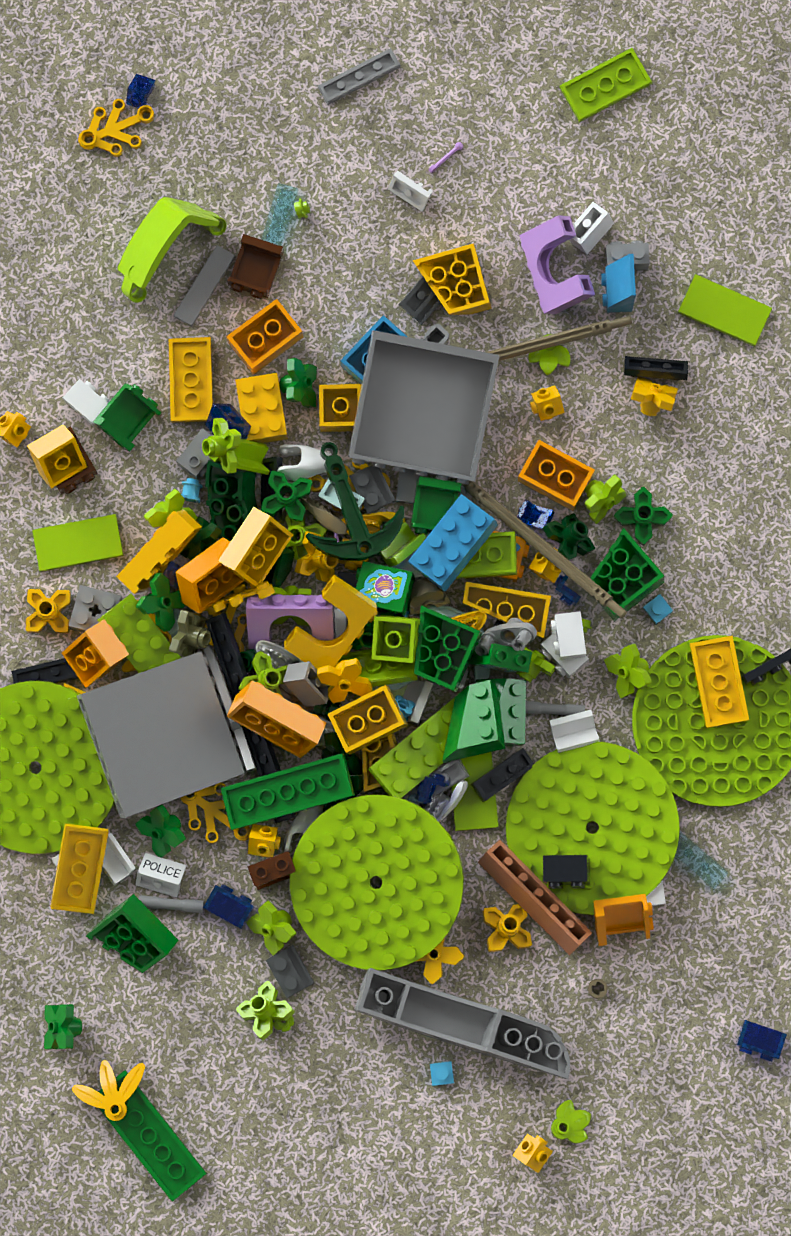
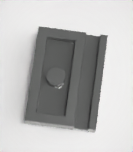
(420, 301)
(373, 487)
(290, 971)

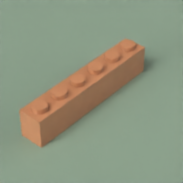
(534, 897)

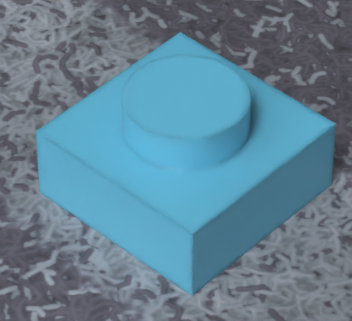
(658, 609)
(441, 1073)

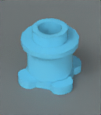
(191, 490)
(405, 706)

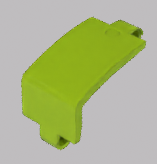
(154, 239)

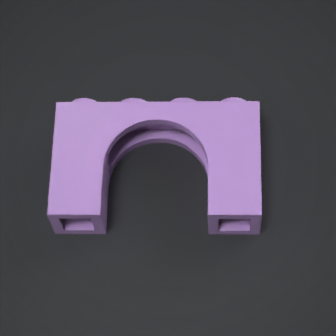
(538, 246)
(311, 608)

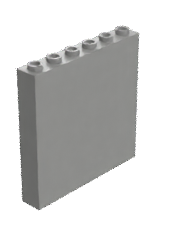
(423, 407)
(161, 734)

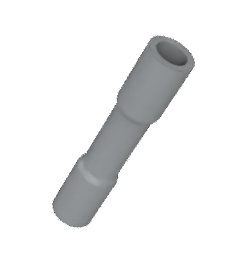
(535, 707)
(185, 905)

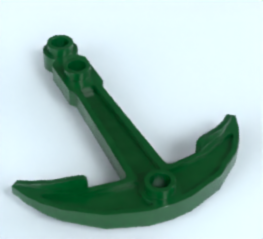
(354, 520)

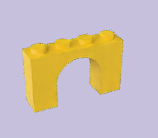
(358, 610)

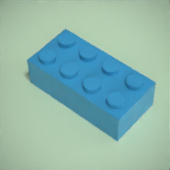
(453, 542)

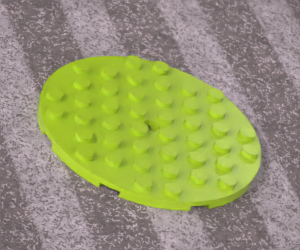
(47, 726)
(715, 763)
(605, 787)
(418, 875)

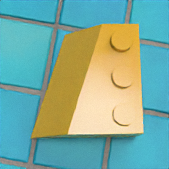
(456, 280)

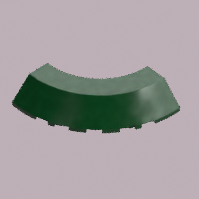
(230, 502)

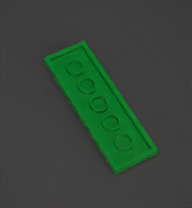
(287, 791)
(156, 1144)

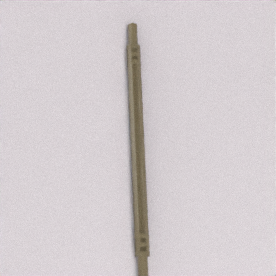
(560, 338)
(543, 547)

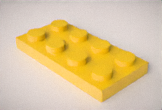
(190, 379)
(719, 682)
(79, 868)

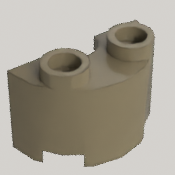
(425, 593)

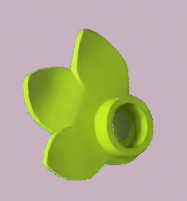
(550, 358)
(574, 1122)

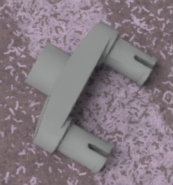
(512, 633)

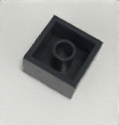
(566, 870)

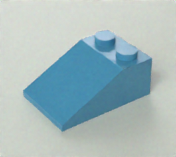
(619, 285)

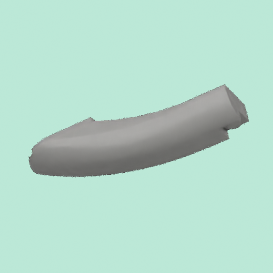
(463, 1023)

